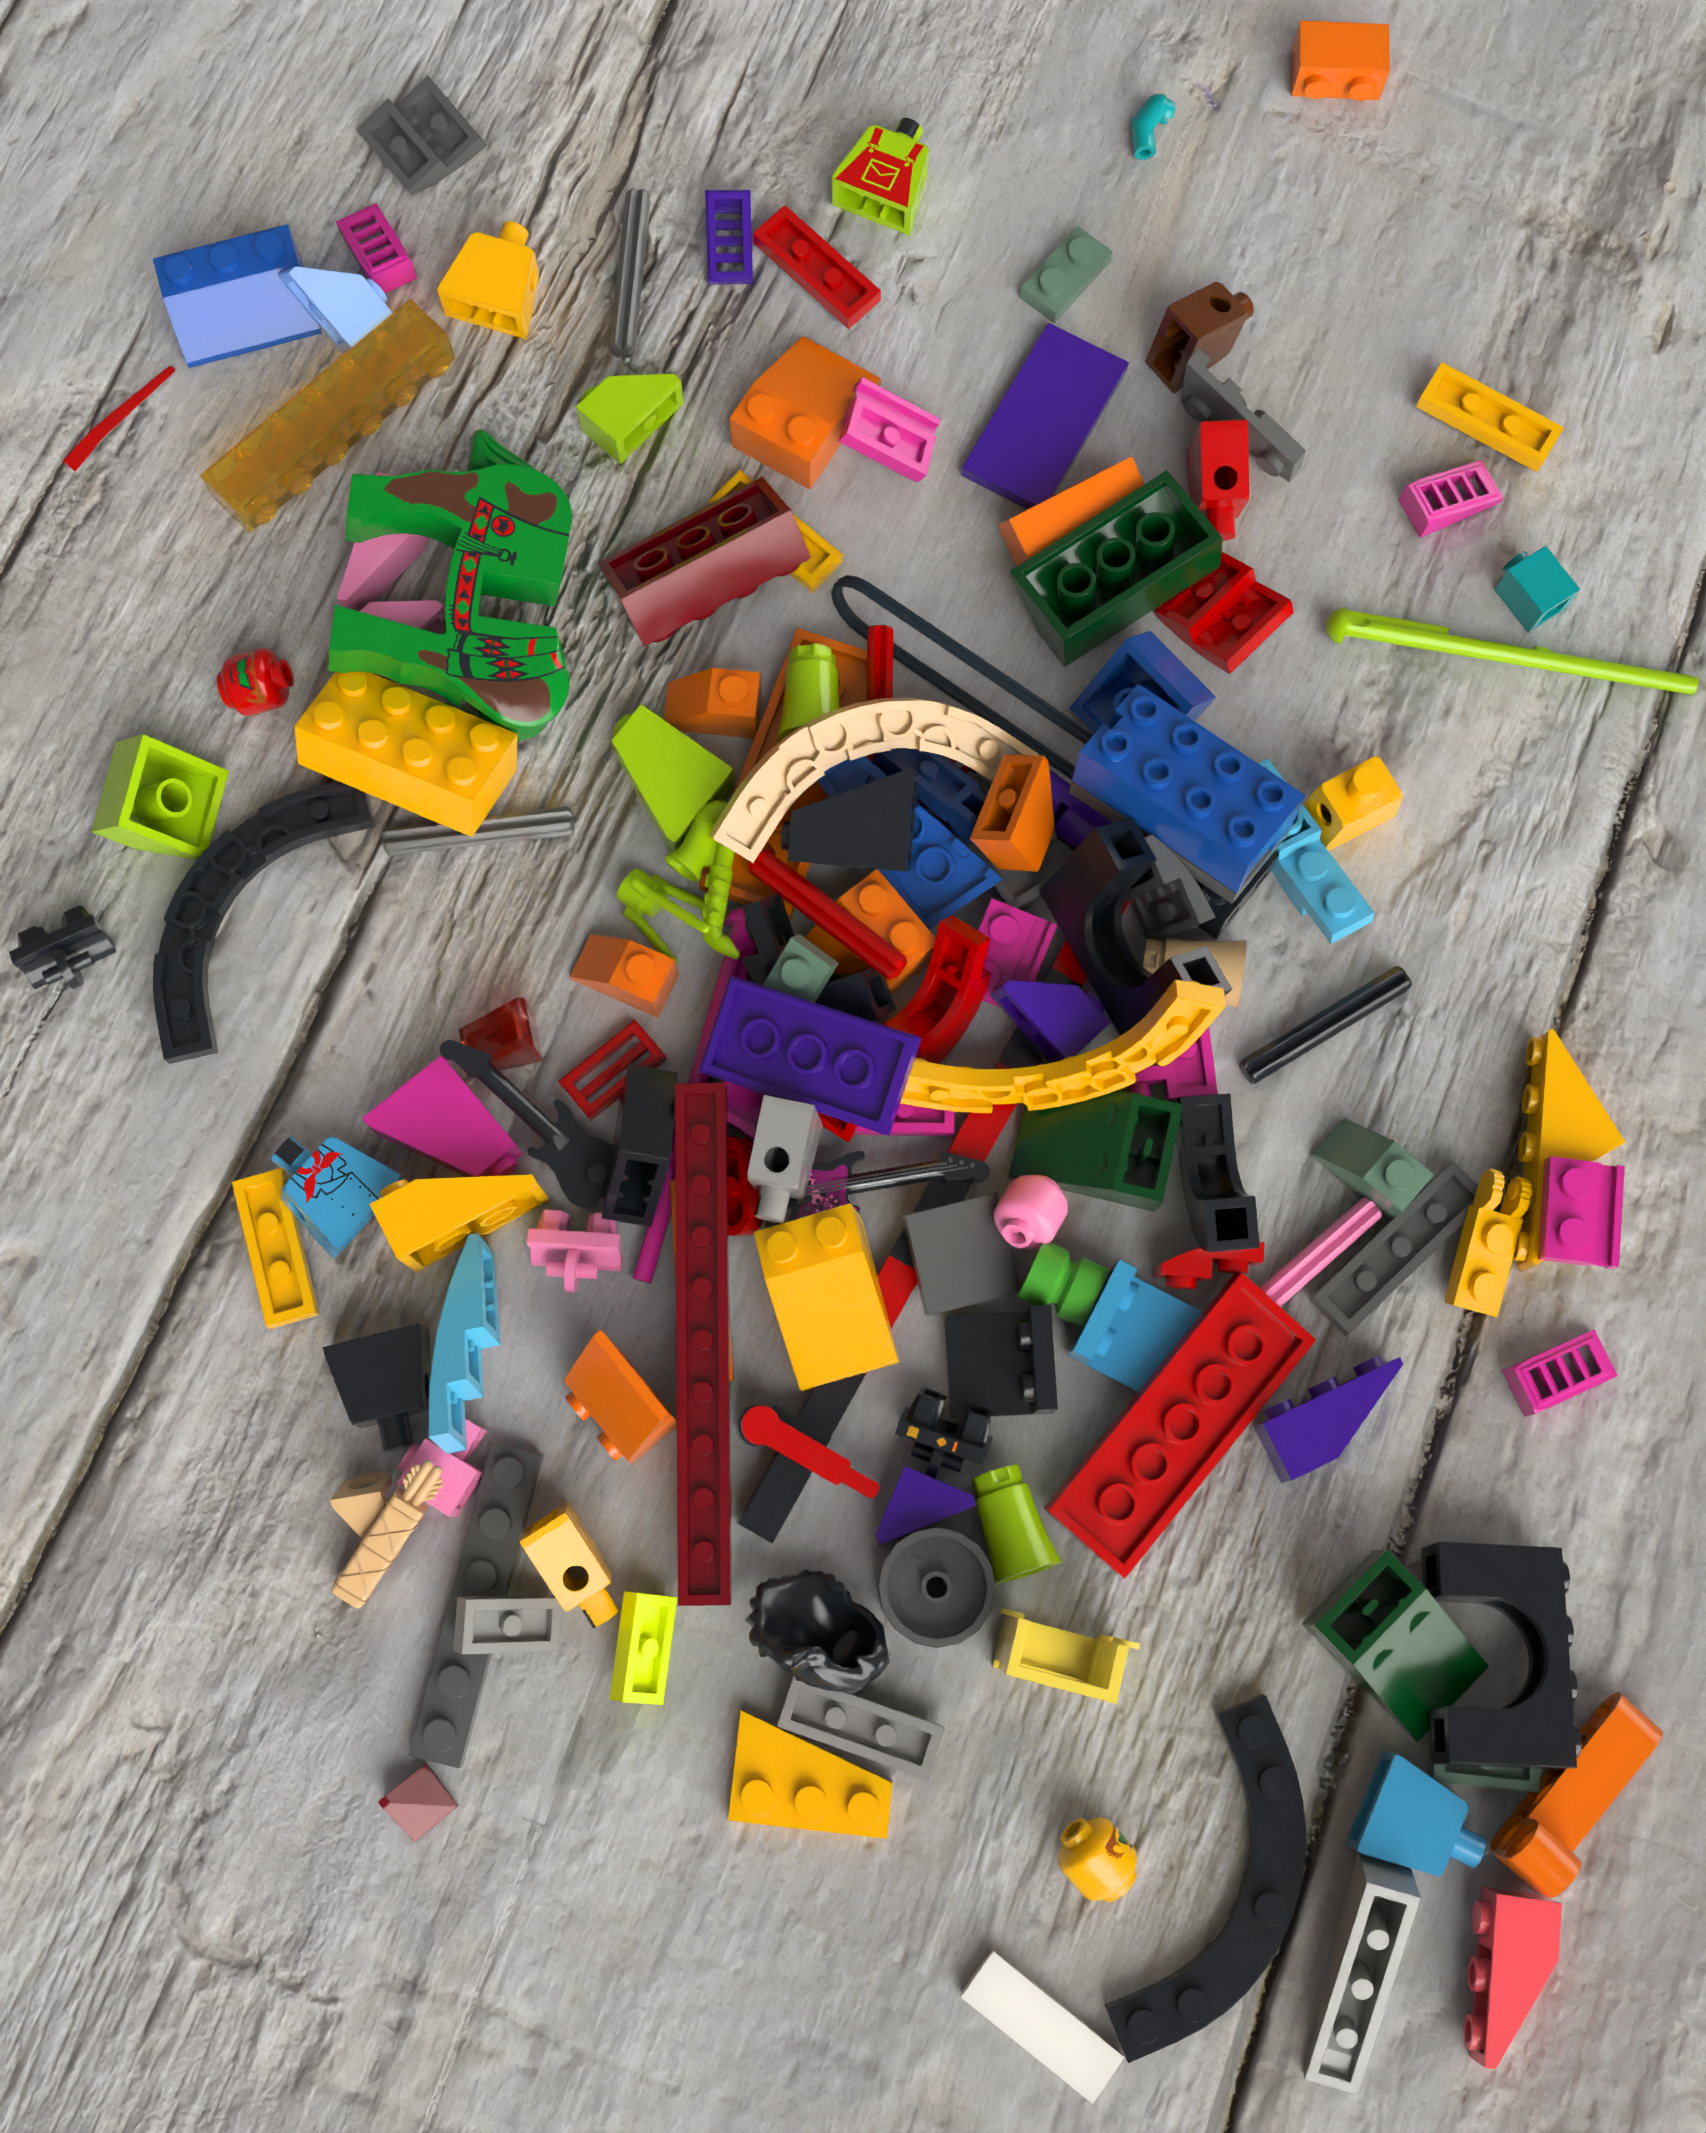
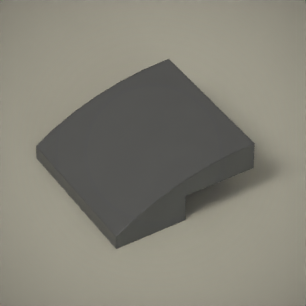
(421, 137)
(1167, 896)
(960, 1254)

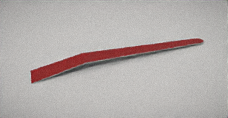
(96, 435)

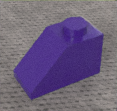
(1052, 1015)

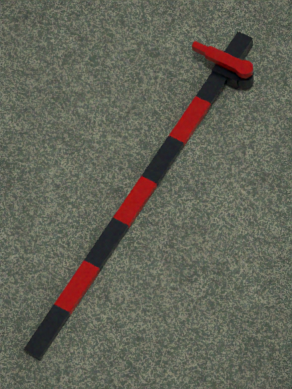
(804, 1439)

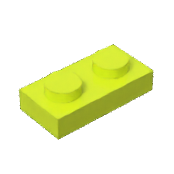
(643, 1648)

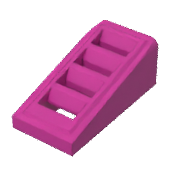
(389, 274)
(1426, 519)
(1525, 1389)

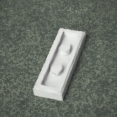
(1042, 2026)

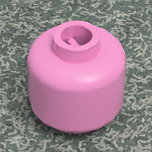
(1030, 1211)

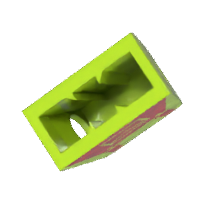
(884, 176)

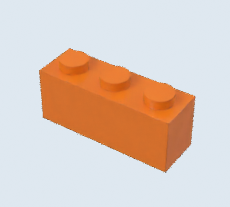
(1062, 513)

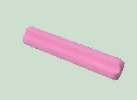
(1322, 1251)

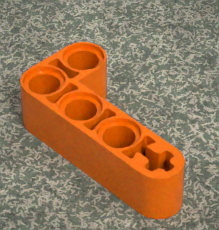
(1550, 1824)

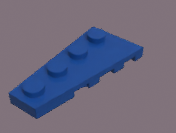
(943, 868)

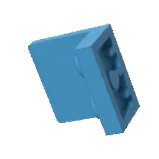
(1131, 1328)

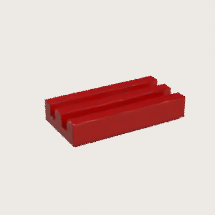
(598, 1057)

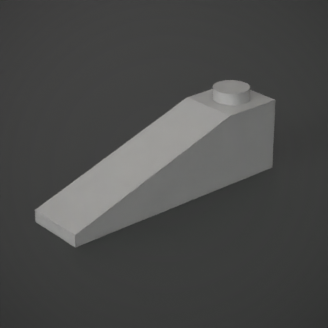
(1361, 1971)

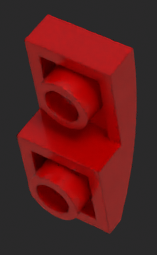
(1196, 1265)

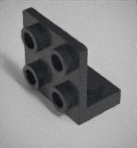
(1002, 1362)

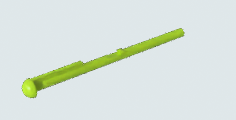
(1436, 638)

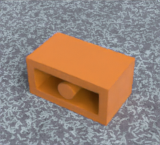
(1340, 60)

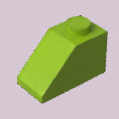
(628, 410)

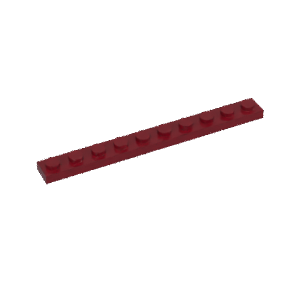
(702, 1345)

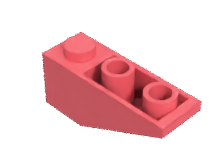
(1511, 1967)

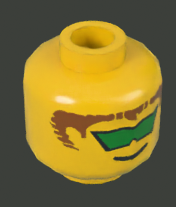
(1097, 1859)

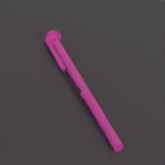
(656, 1233)

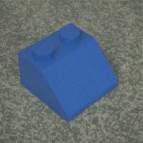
(1147, 663)

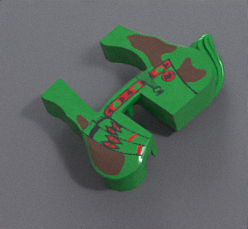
(507, 544)

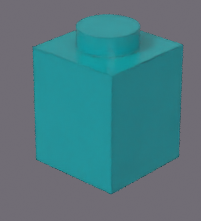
(1536, 587)

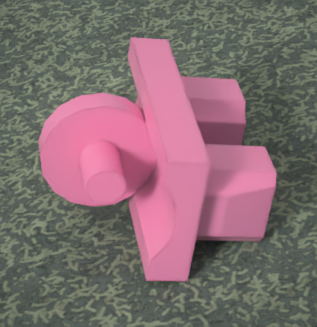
(574, 1252)

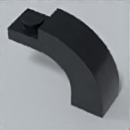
(854, 993)
(1214, 1196)

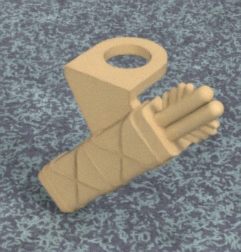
(381, 1524)

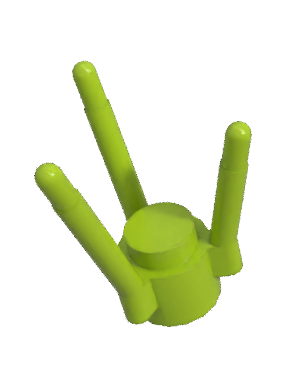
(648, 896)

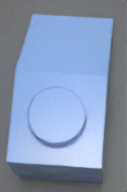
(339, 302)

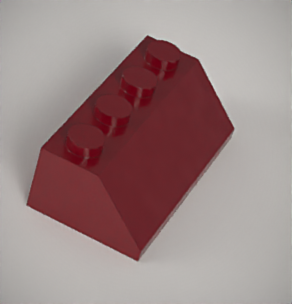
(705, 561)

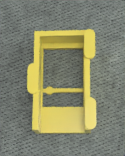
(1061, 1657)

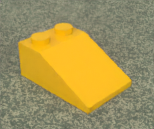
(436, 1215)
(826, 1296)

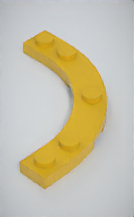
(1158, 1038)

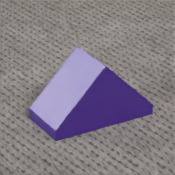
(918, 1503)

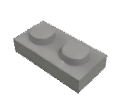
(507, 1624)

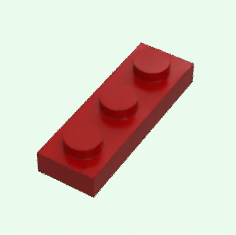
(816, 267)

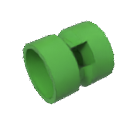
(1063, 1283)

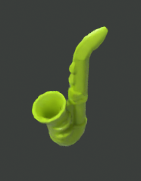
(702, 851)

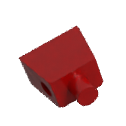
(1219, 472)

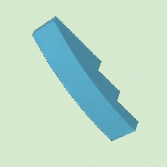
(465, 1327)

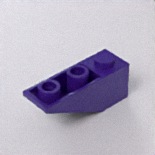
(1320, 1428)

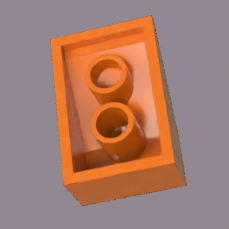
(797, 411)
(618, 1400)

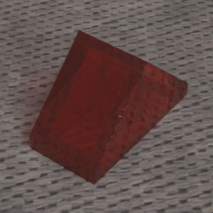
(506, 1034)

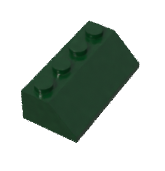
(1117, 567)

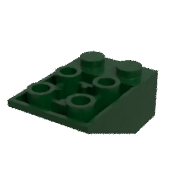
(1102, 1147)
(1396, 1641)

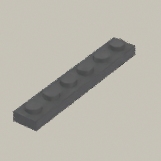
(483, 1570)

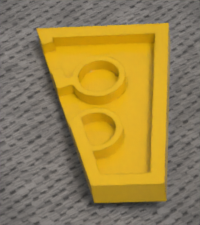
(802, 1786)

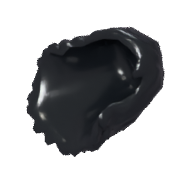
(817, 1632)

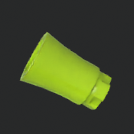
(809, 687)
(1012, 1526)

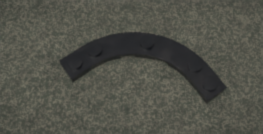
(211, 888)
(1261, 1910)

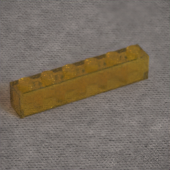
(329, 416)

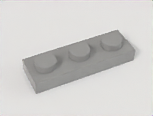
(862, 1727)

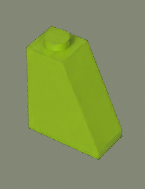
(669, 772)

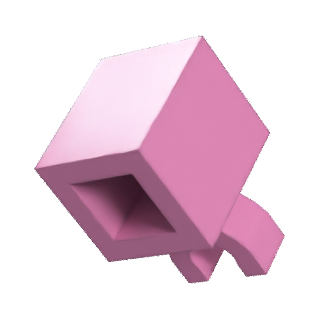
(458, 1475)

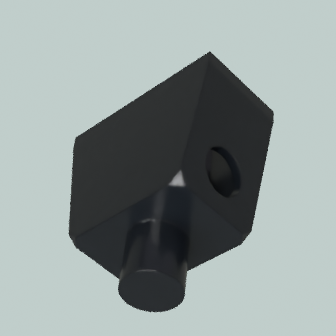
(384, 1380)

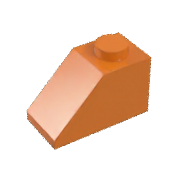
(715, 702)
(1017, 814)
(626, 972)

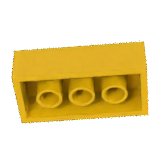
(407, 749)

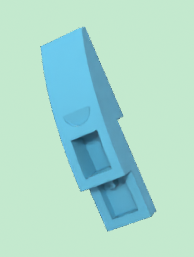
(1316, 880)

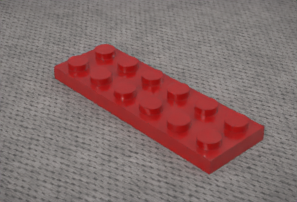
(1179, 1424)

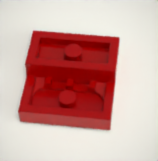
(1225, 614)

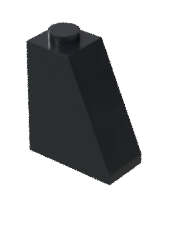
(857, 827)
(640, 1145)

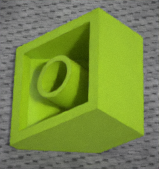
(159, 799)

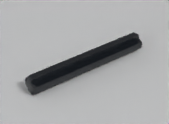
(1325, 1024)

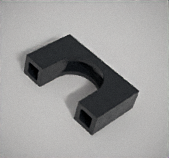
(1087, 906)
(1530, 1590)

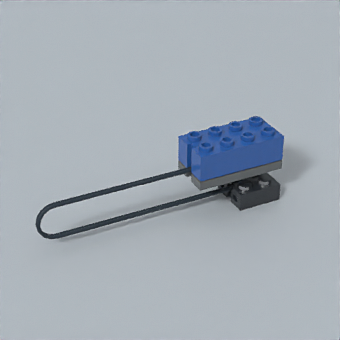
(1151, 766)

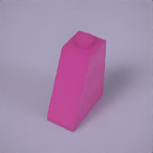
(445, 1123)

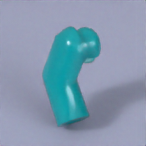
(1154, 110)

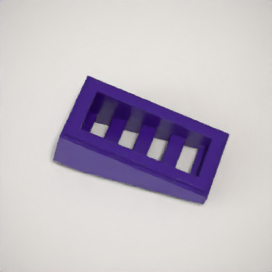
(729, 203)

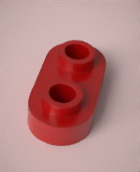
(741, 1194)

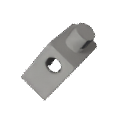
(784, 1134)

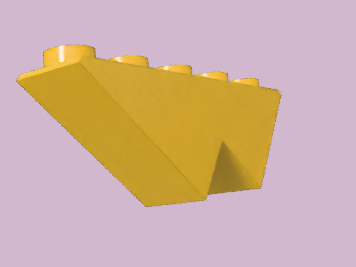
(1562, 1123)

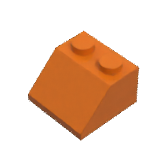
(890, 917)

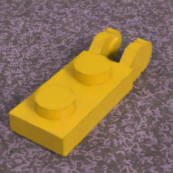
(1488, 1244)

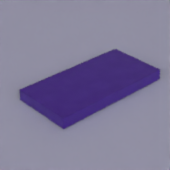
(1044, 418)
(810, 1055)

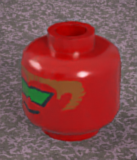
(255, 681)

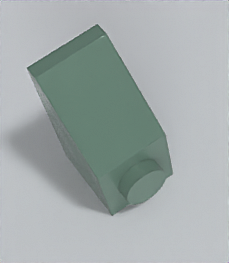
(1373, 1167)

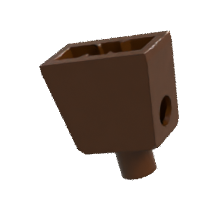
(1201, 320)

